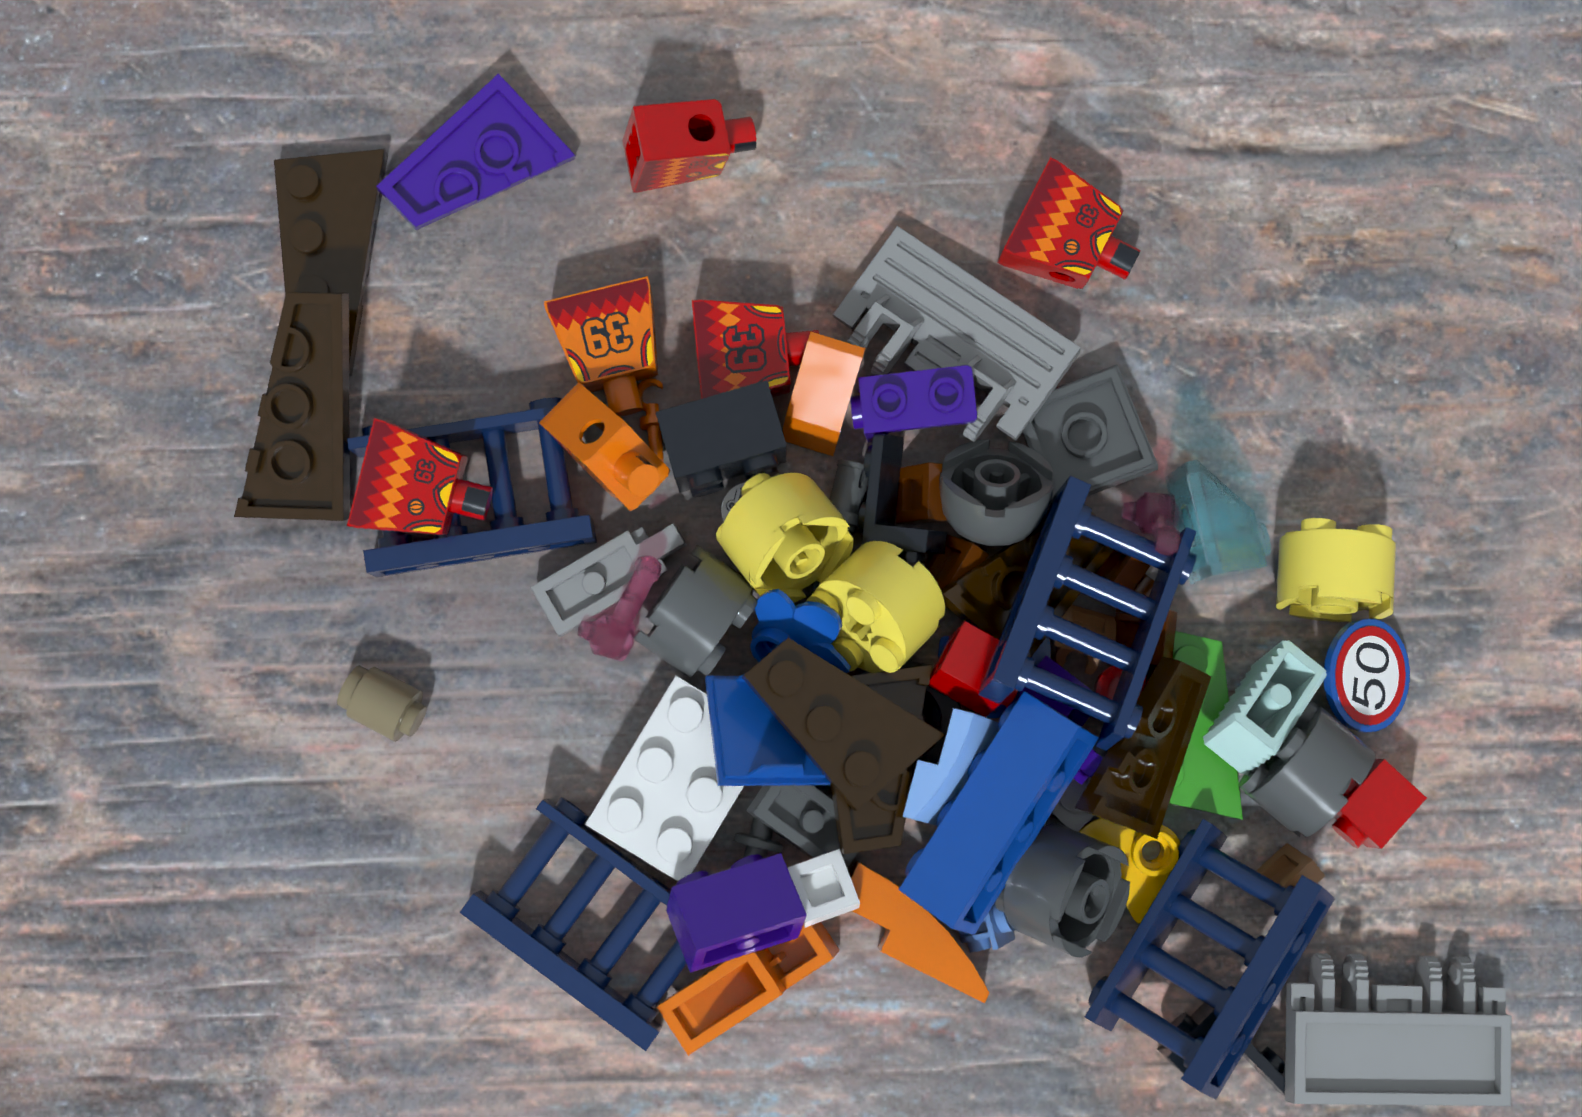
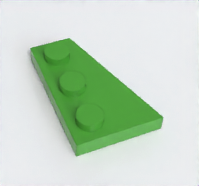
(1205, 778)

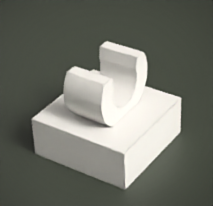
(824, 887)

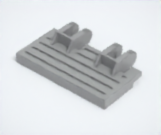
(956, 324)
(1404, 1045)

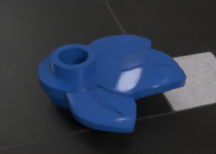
(807, 624)

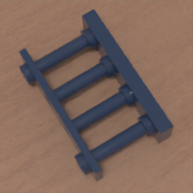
(508, 533)
(1033, 619)
(544, 945)
(1237, 1008)

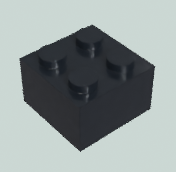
(723, 438)

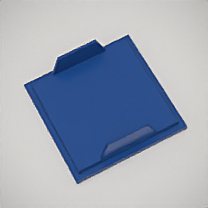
(751, 742)

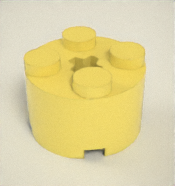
(784, 534)
(1336, 571)
(882, 607)

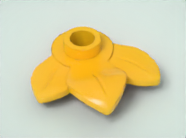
(1144, 875)

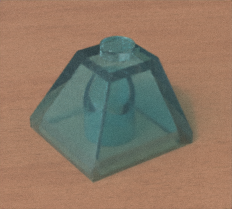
(1226, 527)

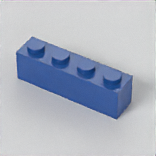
(997, 813)

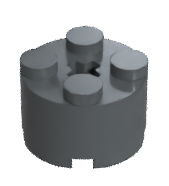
(696, 614)
(1310, 772)
(1066, 890)

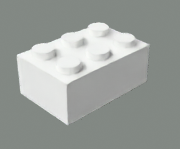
(666, 791)

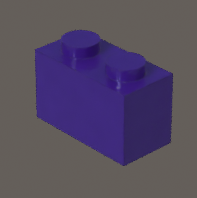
(735, 911)

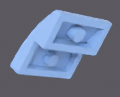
(938, 784)

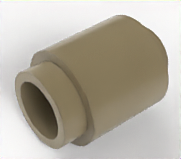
(382, 702)

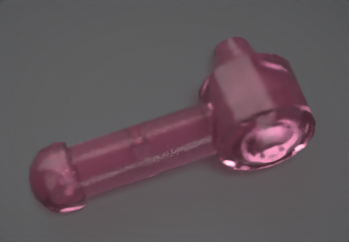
(1157, 516)
(613, 634)

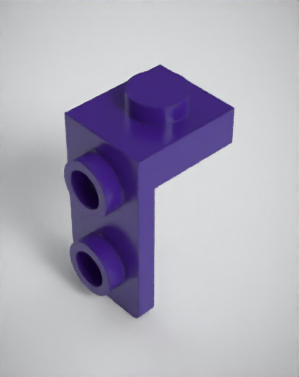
(914, 400)

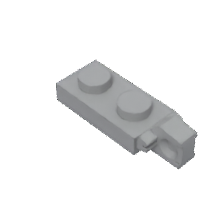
(600, 577)

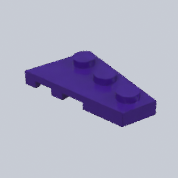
(473, 156)

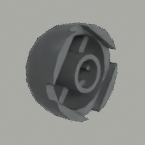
(995, 492)

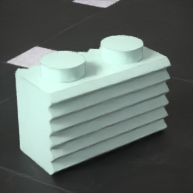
(1265, 707)

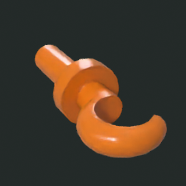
(650, 421)

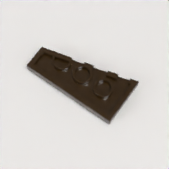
(329, 224)

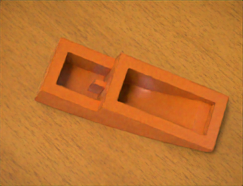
(914, 933)
(743, 986)

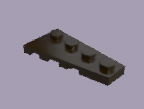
(304, 424)

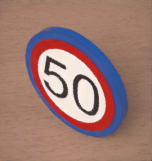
(1366, 675)

